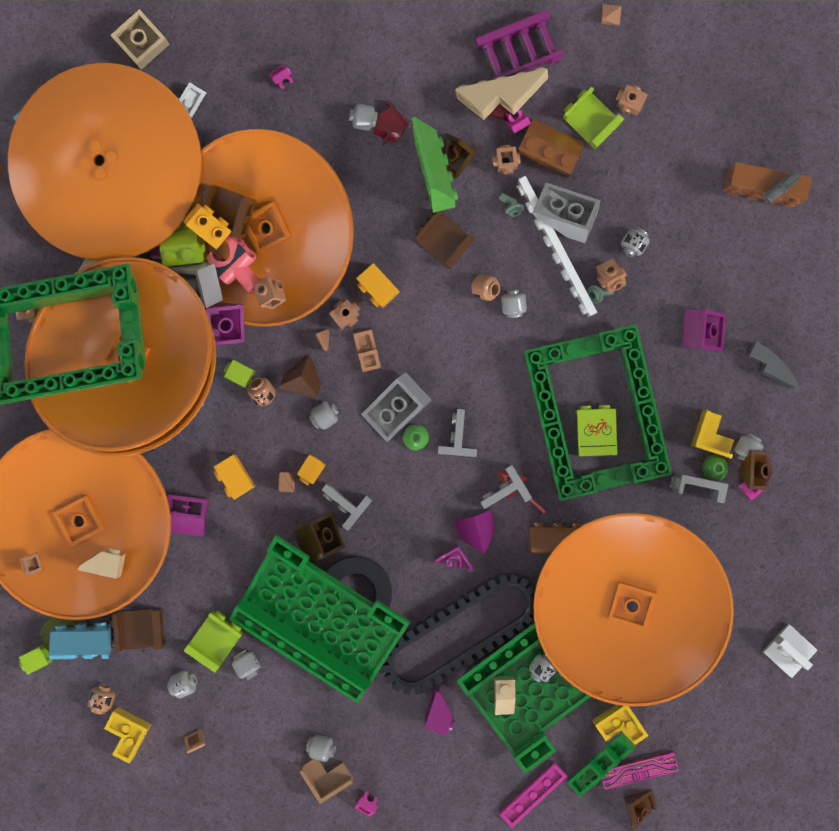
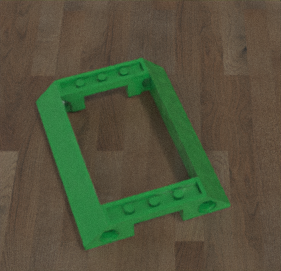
(70, 288)
(643, 402)

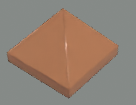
(31, 564)
(194, 741)

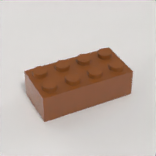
(755, 180)

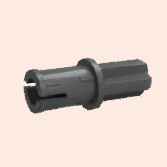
(781, 187)

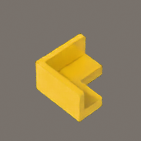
(706, 437)
(620, 719)
(130, 729)

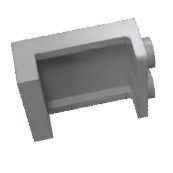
(717, 489)

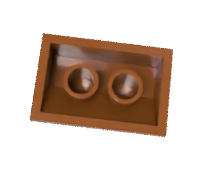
(550, 148)
(545, 538)

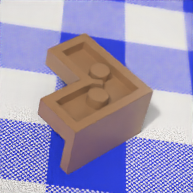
(325, 783)

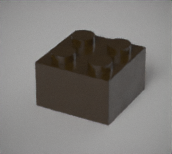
(319, 537)

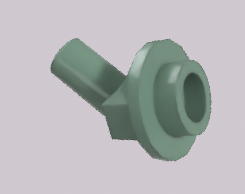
(514, 208)
(596, 293)

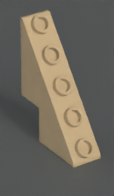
(508, 91)

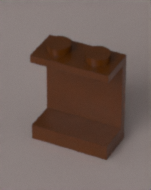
(230, 206)
(443, 239)
(137, 629)

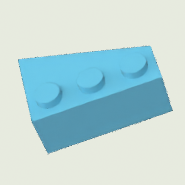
(80, 640)

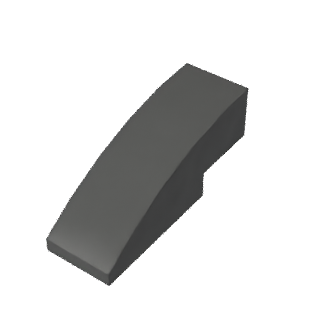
(772, 365)

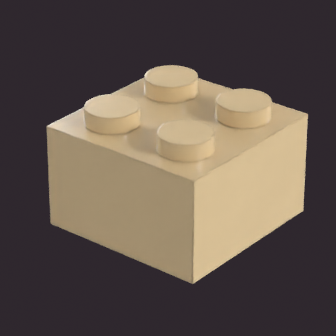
(140, 39)

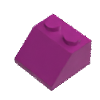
(227, 322)
(703, 330)
(439, 714)

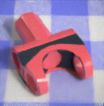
(236, 265)

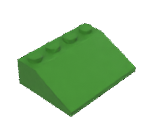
(433, 166)

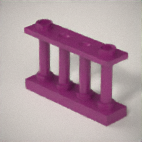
(522, 29)

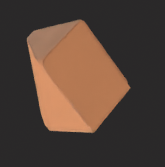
(286, 482)

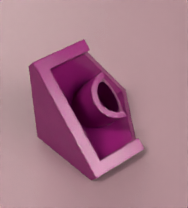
(476, 530)
(454, 558)

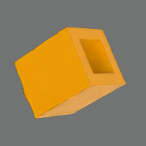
(311, 470)

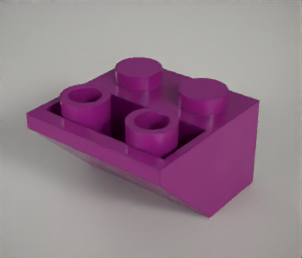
(188, 514)

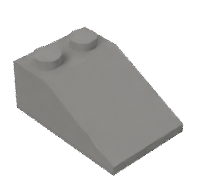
(567, 211)
(202, 279)
(396, 406)

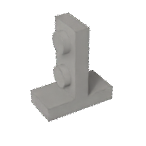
(456, 438)
(507, 488)
(345, 505)

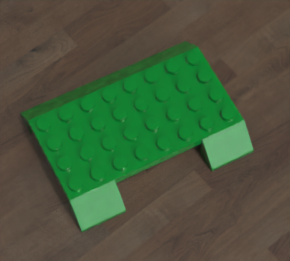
(318, 620)
(536, 703)

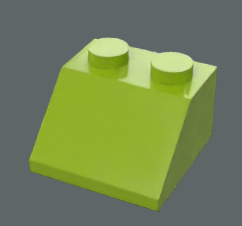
(183, 248)

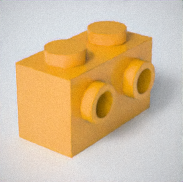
(207, 226)
(377, 286)
(234, 477)

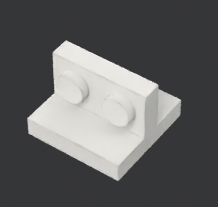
(790, 651)

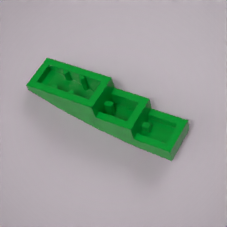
(601, 764)

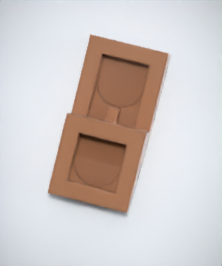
(367, 350)

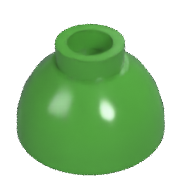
(415, 437)
(715, 467)

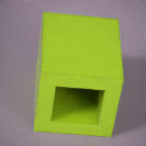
(238, 373)
(34, 659)

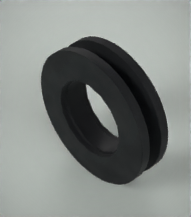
(367, 568)

